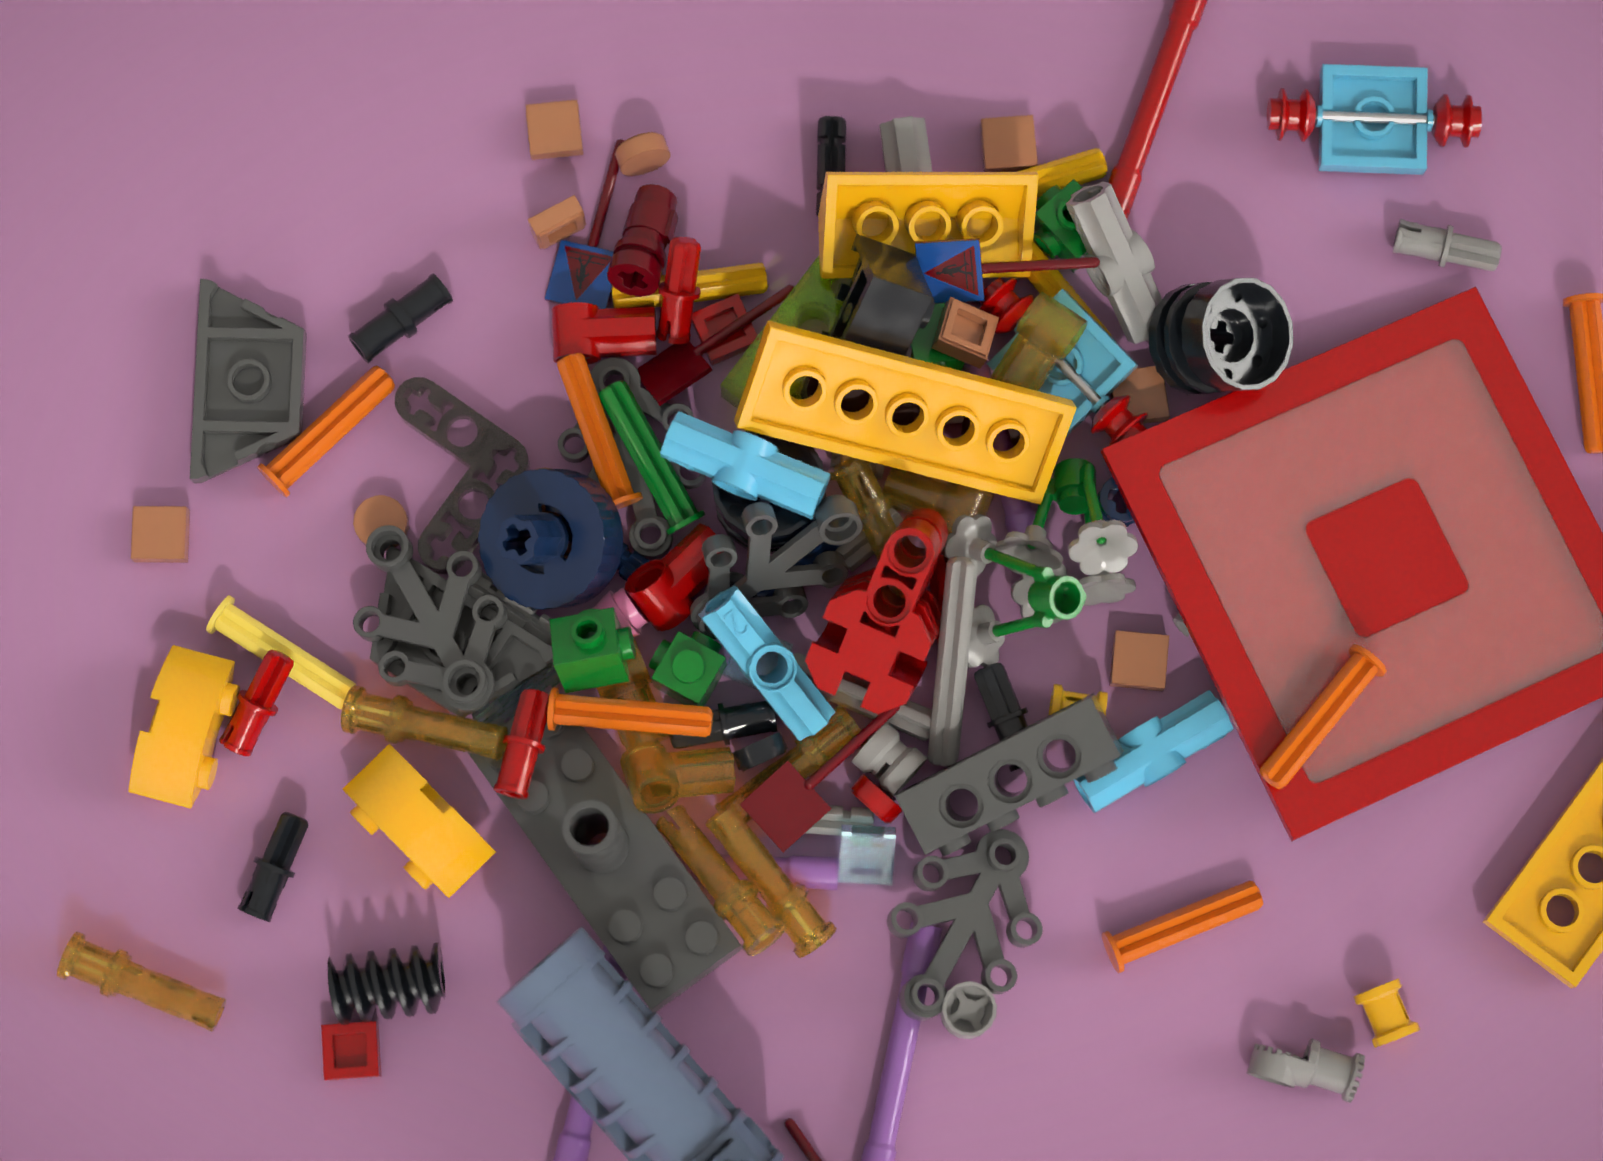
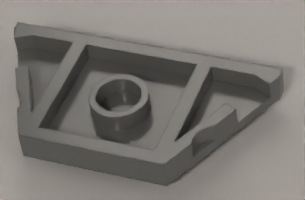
(244, 383)
(513, 653)

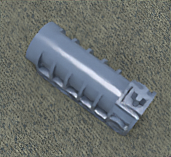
(626, 1062)

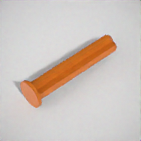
(1588, 353)
(327, 429)
(596, 430)
(628, 715)
(1322, 716)
(1181, 924)

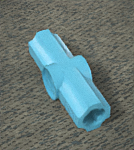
(745, 465)
(746, 640)
(1158, 749)

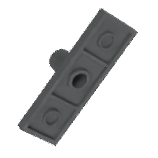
(628, 883)

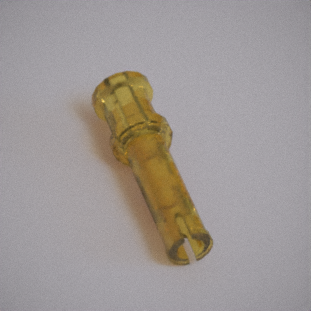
(861, 486)
(401, 720)
(805, 756)
(782, 897)
(734, 898)
(119, 975)

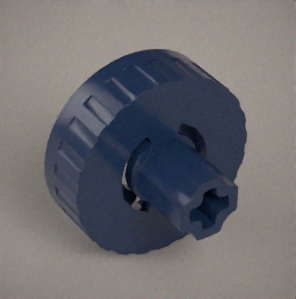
(527, 546)

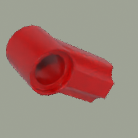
(602, 332)
(667, 586)

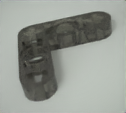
(476, 456)

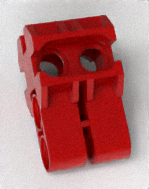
(882, 633)

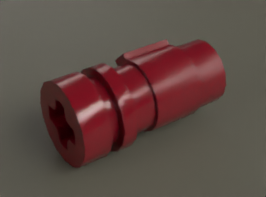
(647, 231)

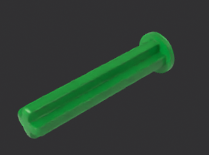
(645, 452)

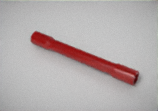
(1127, 174)

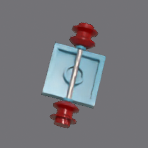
(1373, 119)
(1088, 371)

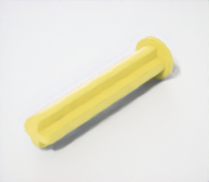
(260, 639)

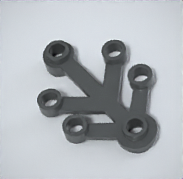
(644, 509)
(835, 523)
(435, 627)
(969, 915)

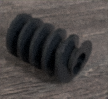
(387, 985)

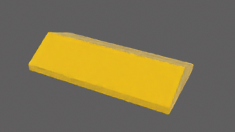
(927, 207)

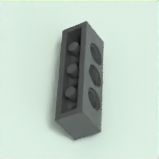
(928, 801)

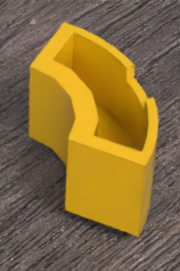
(177, 752)
(418, 820)

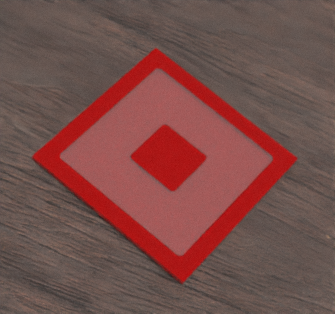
(1386, 507)

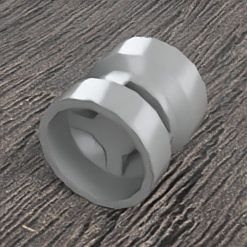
(889, 760)
(975, 1007)

